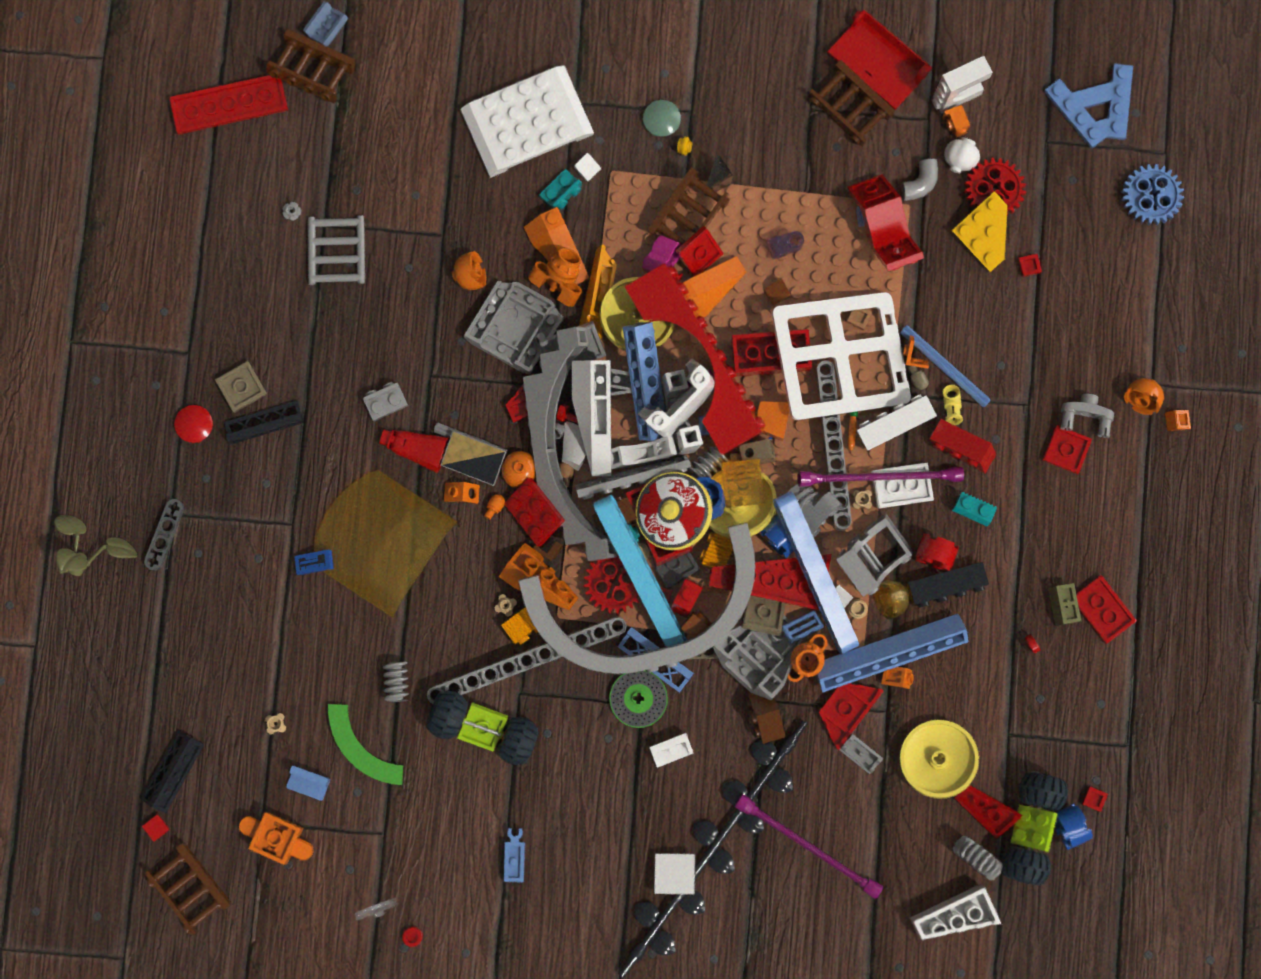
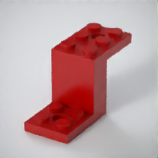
(885, 222)

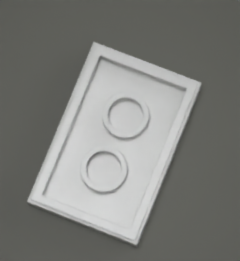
(902, 492)

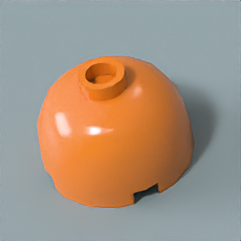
(468, 271)
(1145, 396)
(517, 468)

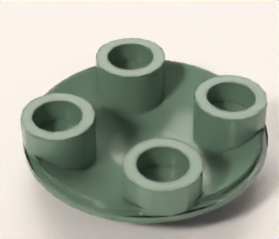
(661, 118)

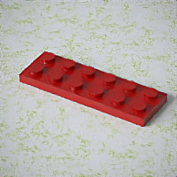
(228, 104)

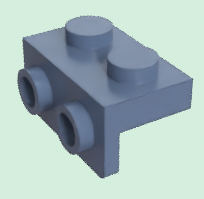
(325, 24)

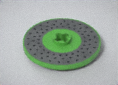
(647, 711)

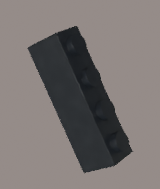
(946, 584)

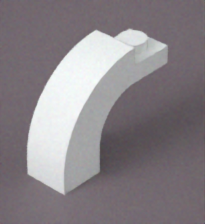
(643, 453)

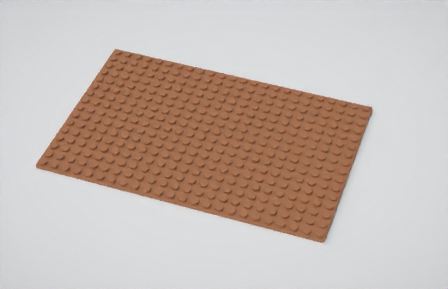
(829, 266)

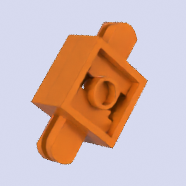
(276, 838)

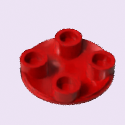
(193, 423)

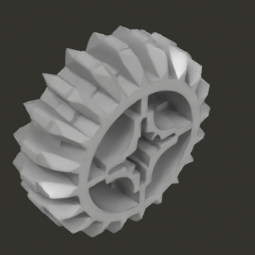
(977, 858)

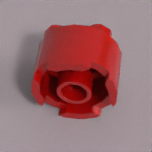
(937, 552)

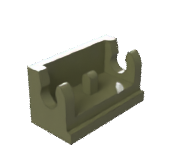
(1064, 604)

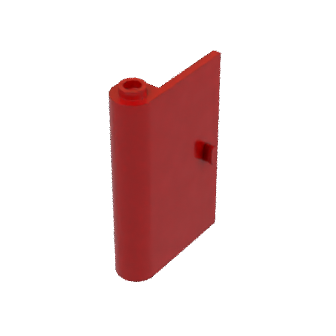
(890, 63)

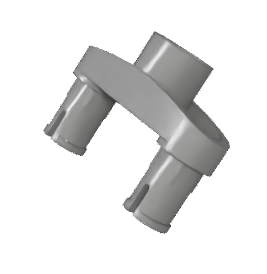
(1089, 408)

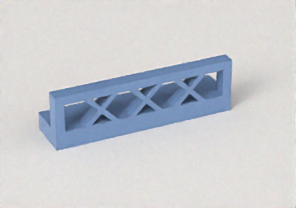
(648, 645)

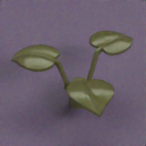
(75, 562)

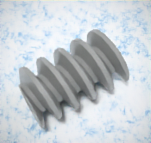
(707, 464)
(395, 682)

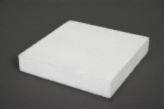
(674, 873)

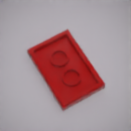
(1104, 609)

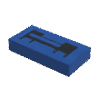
(314, 562)

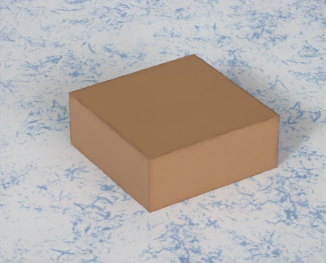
(859, 318)

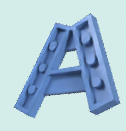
(1074, 104)

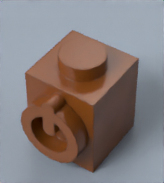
(695, 625)

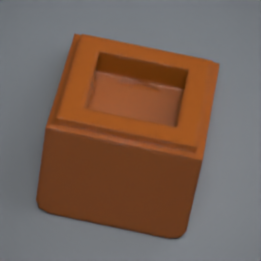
(777, 292)

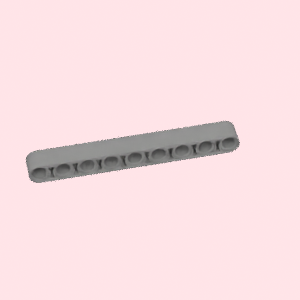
(835, 436)

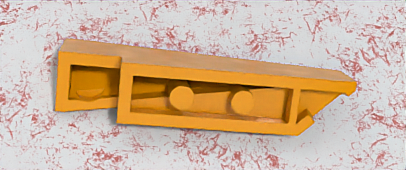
(600, 282)

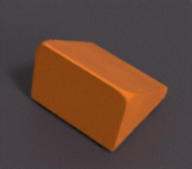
(1177, 420)

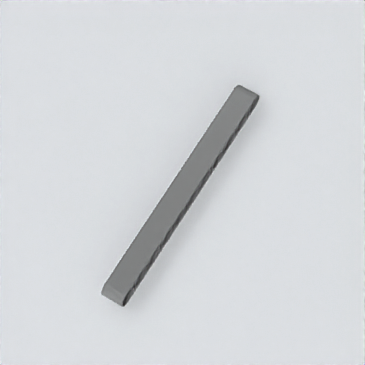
(517, 662)

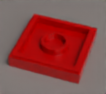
(699, 252)
(1067, 450)

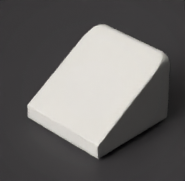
(587, 167)

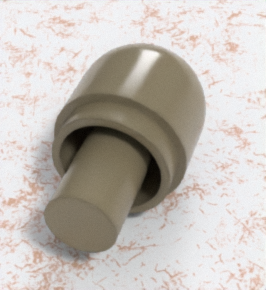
(918, 378)

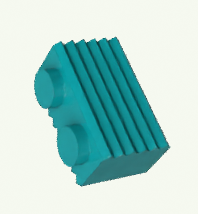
(974, 509)

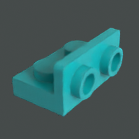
(561, 190)

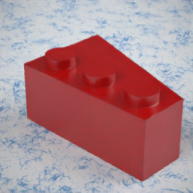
(963, 445)

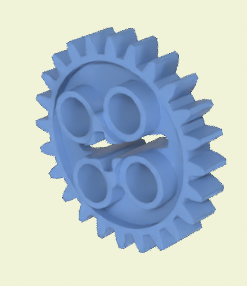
(1135, 196)

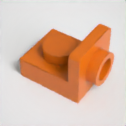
(898, 677)

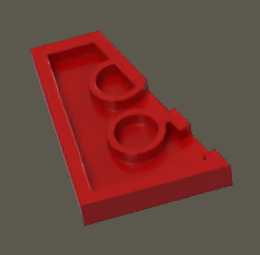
(988, 811)

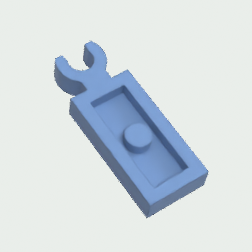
(514, 858)

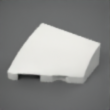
(573, 446)

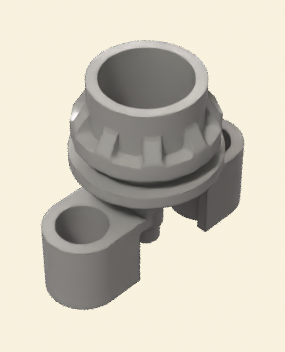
(813, 510)

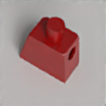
(686, 597)

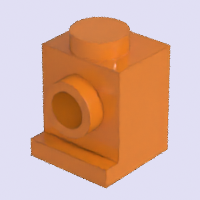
(956, 120)

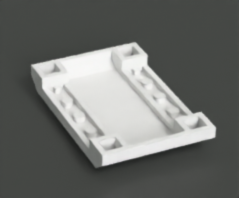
(526, 120)

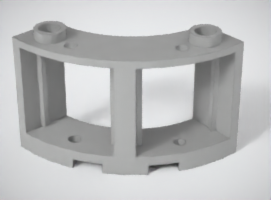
(856, 568)

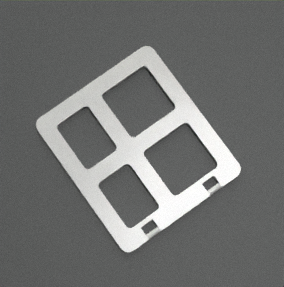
(839, 350)

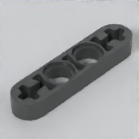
(166, 535)

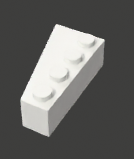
(893, 424)
(956, 914)

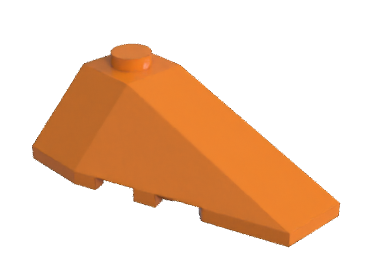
(550, 234)
(712, 285)
(529, 563)

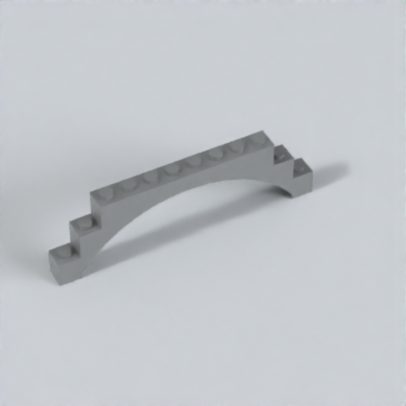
(542, 399)

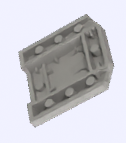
(513, 324)

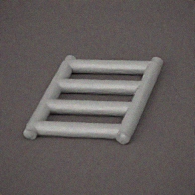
(359, 258)

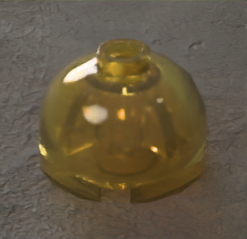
(892, 598)

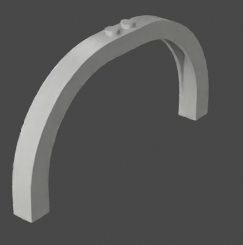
(668, 655)

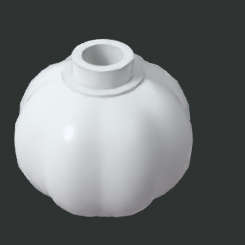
(962, 155)

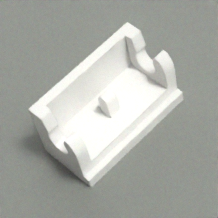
(671, 750)

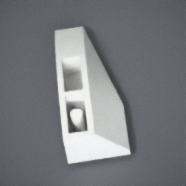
(593, 410)

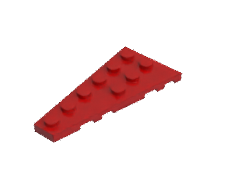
(773, 580)

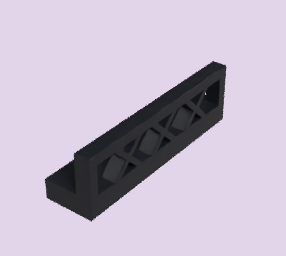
(265, 427)
(173, 773)

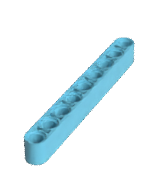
(639, 571)

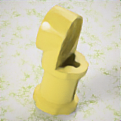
(952, 401)

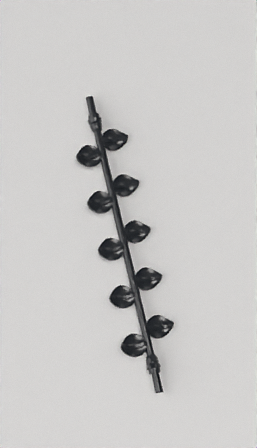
(719, 860)

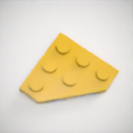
(985, 231)

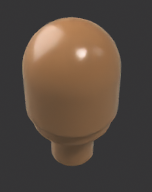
(567, 473)

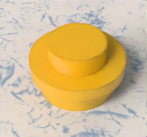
(684, 146)

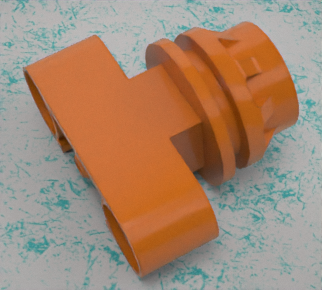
(560, 274)
(808, 658)

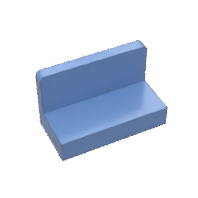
(308, 783)

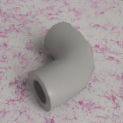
(924, 183)

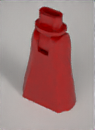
(417, 447)

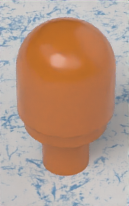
(494, 505)

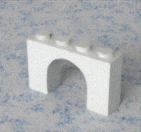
(961, 84)
(686, 438)

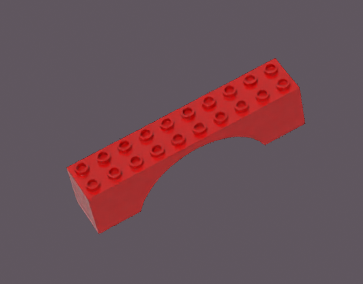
(730, 416)

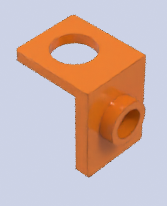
(908, 353)
(460, 492)

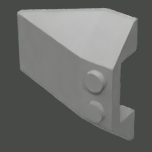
(757, 659)

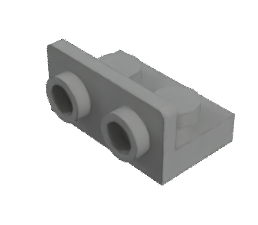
(385, 401)

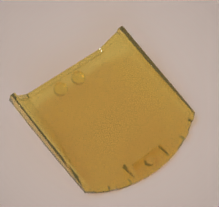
(380, 539)

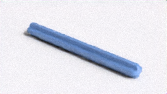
(946, 367)

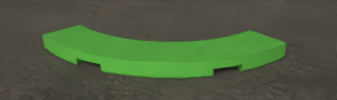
(356, 753)

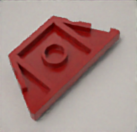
(846, 710)

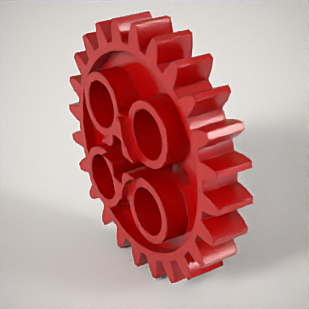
(1006, 175)
(598, 576)

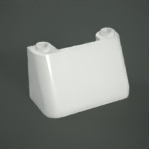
(670, 421)

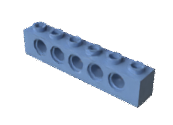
(644, 374)

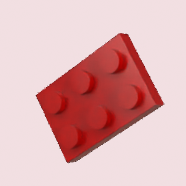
(534, 511)

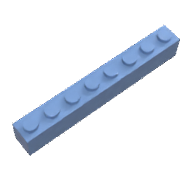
(892, 652)

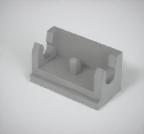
(861, 754)

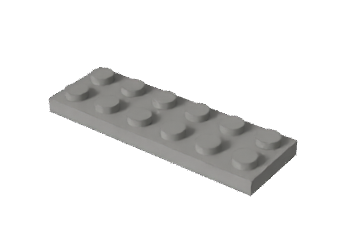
(625, 478)

